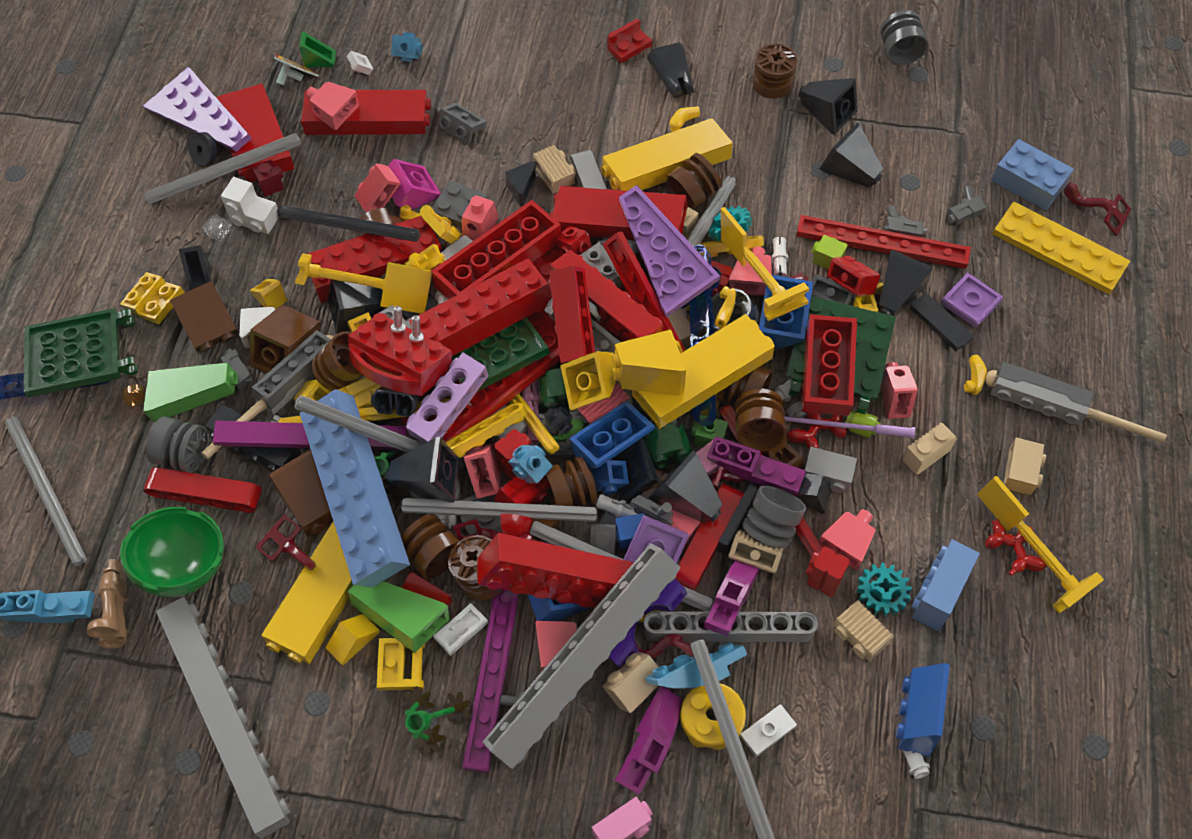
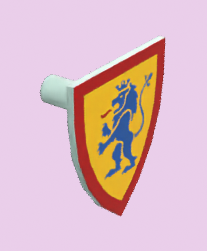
(286, 71)

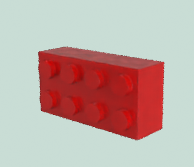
(829, 365)

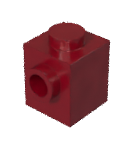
(268, 177)

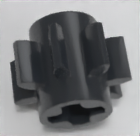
(558, 421)

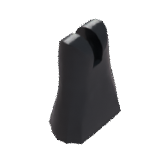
(672, 68)
(388, 400)

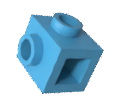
(406, 46)
(530, 463)

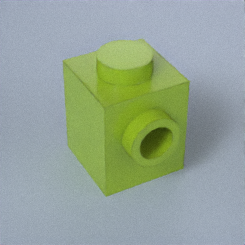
(826, 250)

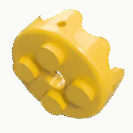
(697, 726)

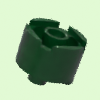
(552, 390)
(667, 445)

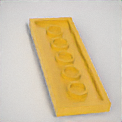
(1061, 247)

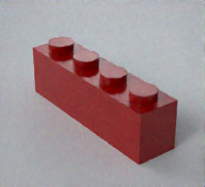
(571, 313)

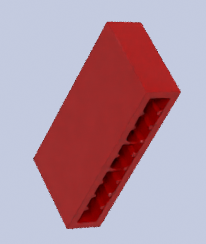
(255, 115)

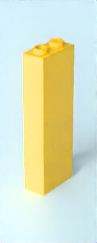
(653, 160)
(711, 368)
(311, 603)

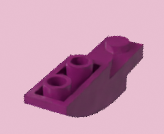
(755, 467)
(731, 597)
(654, 740)

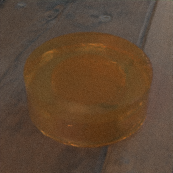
(134, 395)

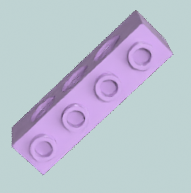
(460, 394)

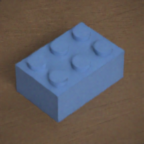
(1032, 174)
(943, 584)

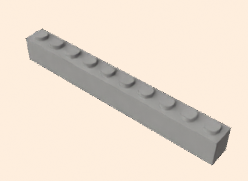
(581, 656)
(223, 718)

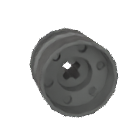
(904, 37)
(742, 306)
(176, 444)
(774, 516)

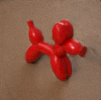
(808, 437)
(1024, 561)

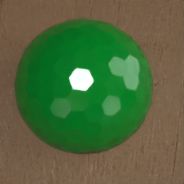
(172, 552)

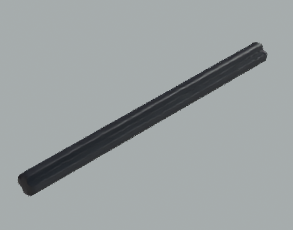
(349, 223)

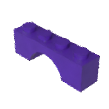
(668, 600)

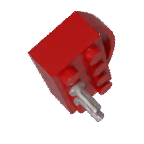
(398, 355)

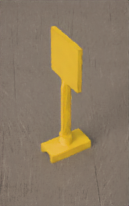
(402, 286)
(781, 300)
(1011, 513)

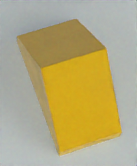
(269, 293)
(351, 637)

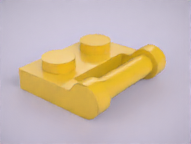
(440, 224)
(392, 665)

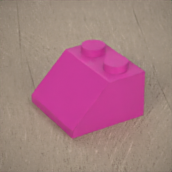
(416, 185)

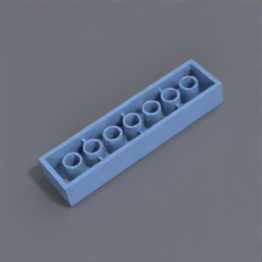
(355, 495)

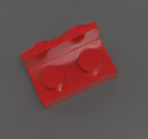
(628, 41)

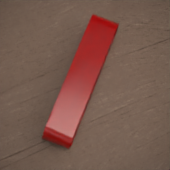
(202, 490)
(706, 540)

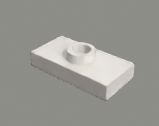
(460, 629)
(768, 730)

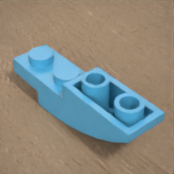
(46, 608)
(685, 671)

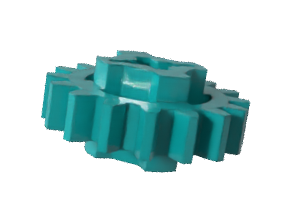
(741, 215)
(887, 581)

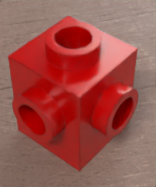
(573, 240)

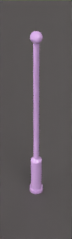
(878, 429)

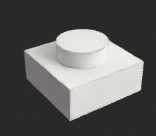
(359, 63)

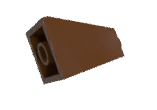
(204, 317)
(279, 336)
(303, 493)

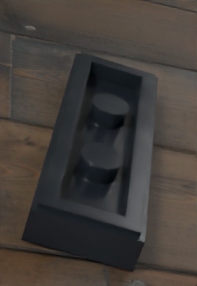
(941, 322)
(737, 519)

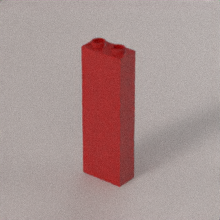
(377, 114)
(601, 212)

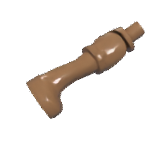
(112, 590)

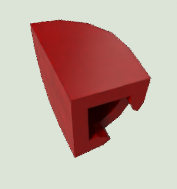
(515, 524)

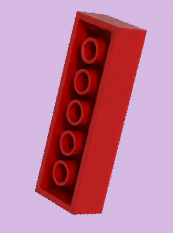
(518, 237)
(370, 254)
(486, 307)
(617, 310)
(548, 570)

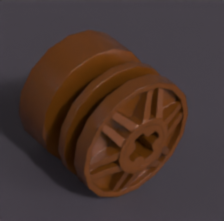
(774, 70)
(695, 180)
(333, 364)
(758, 379)
(760, 419)
(571, 485)
(429, 545)
(463, 566)

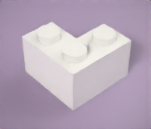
(247, 209)

